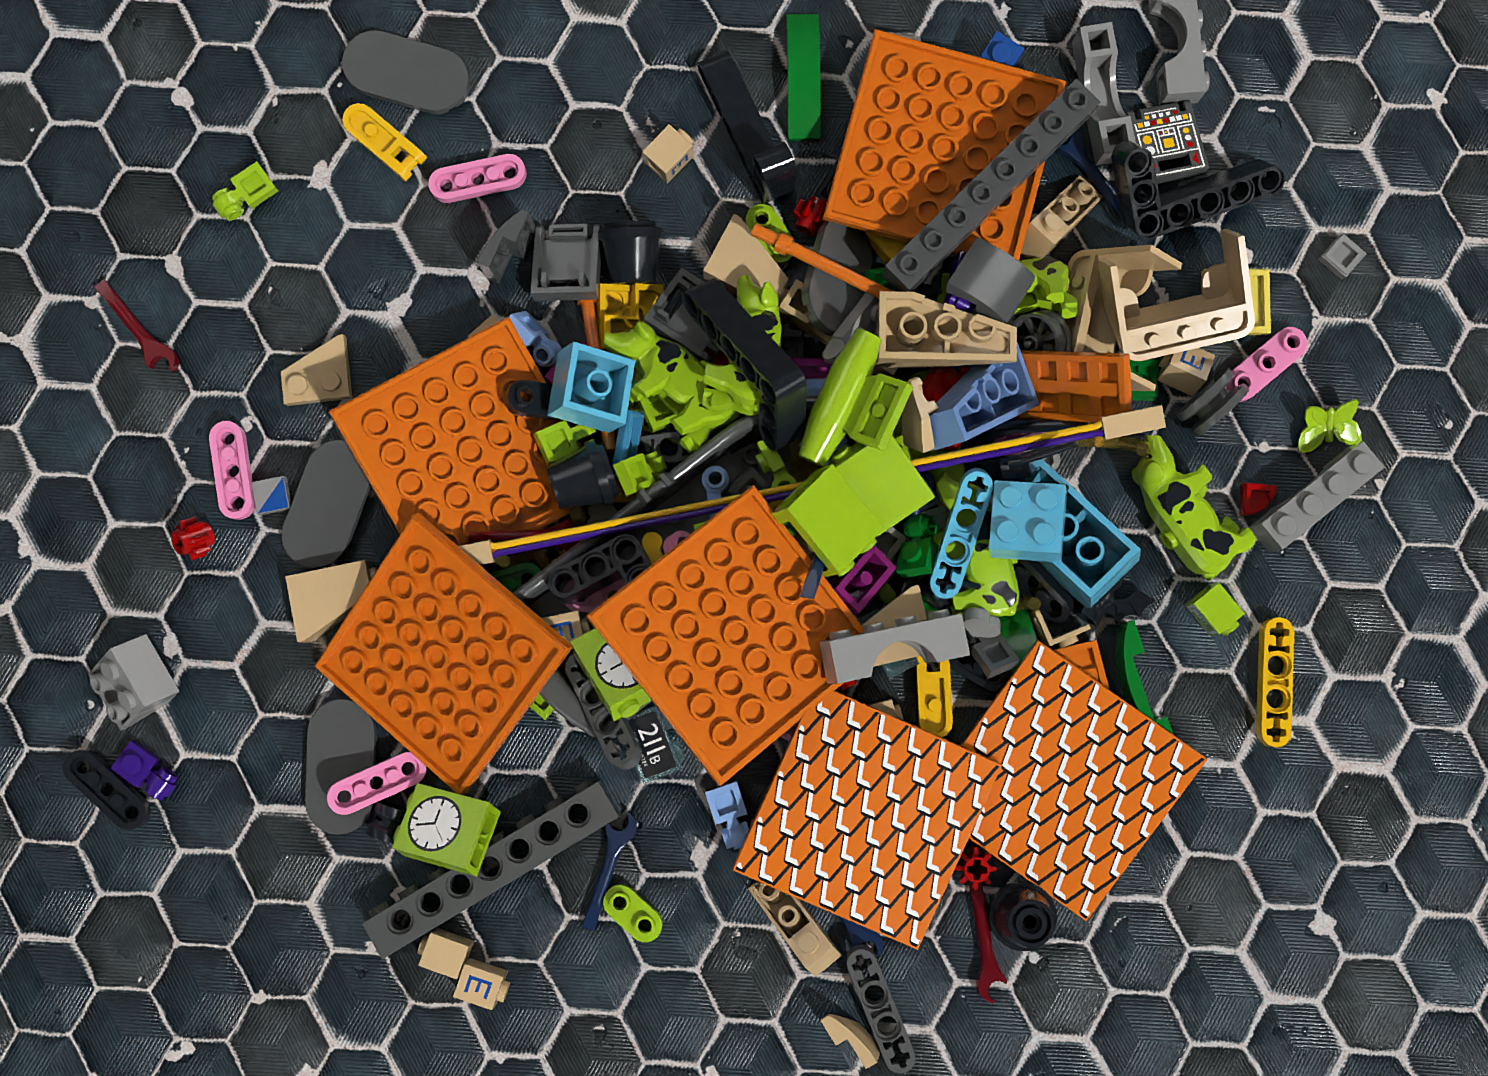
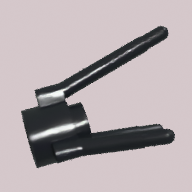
(1018, 467)
(939, 603)

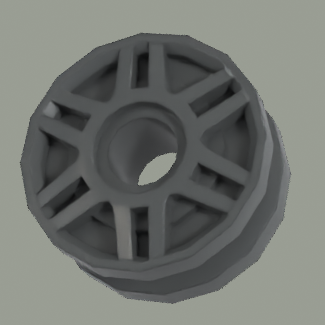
(1212, 402)

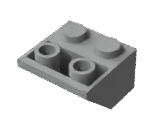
(132, 681)

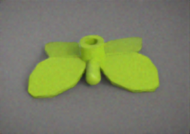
(1325, 423)

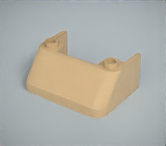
(1213, 317)
(1091, 327)

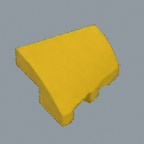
(624, 306)

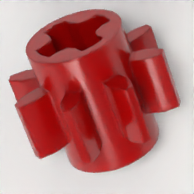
(810, 215)
(192, 538)
(980, 874)

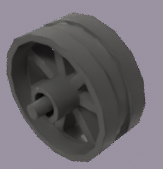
(1041, 338)

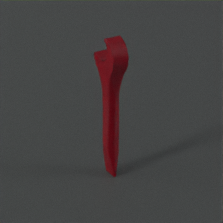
(151, 348)
(505, 535)
(989, 969)

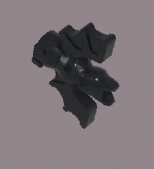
(1117, 609)

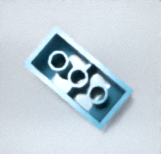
(1093, 547)

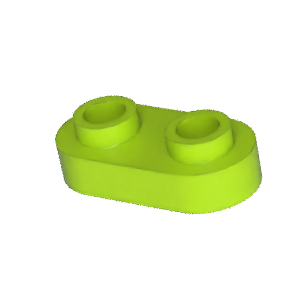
(774, 223)
(635, 910)

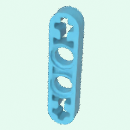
(963, 534)

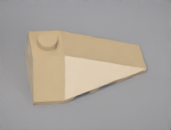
(936, 334)

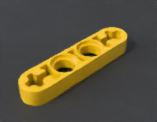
(1282, 682)

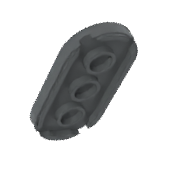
(406, 72)
(827, 296)
(325, 506)
(338, 745)

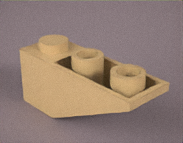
(1059, 218)
(797, 927)

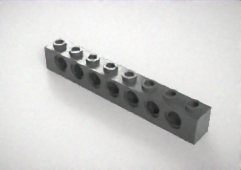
(990, 188)
(390, 936)

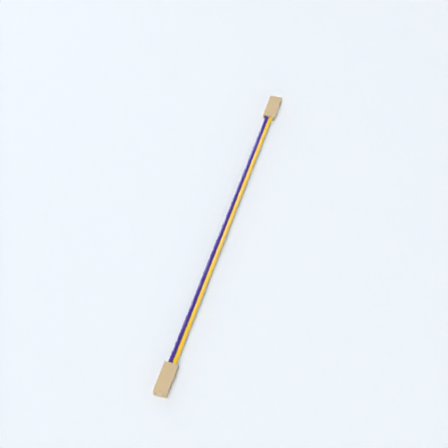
(1112, 427)

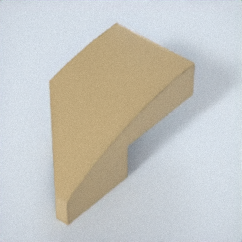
(916, 419)
(862, 1042)

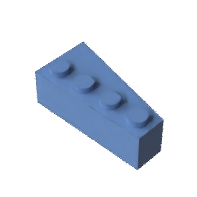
(982, 400)

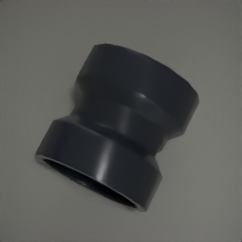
(387, 820)

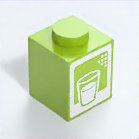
(1215, 610)

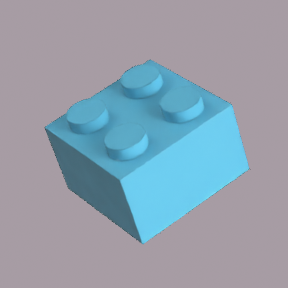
(591, 387)
(1028, 521)

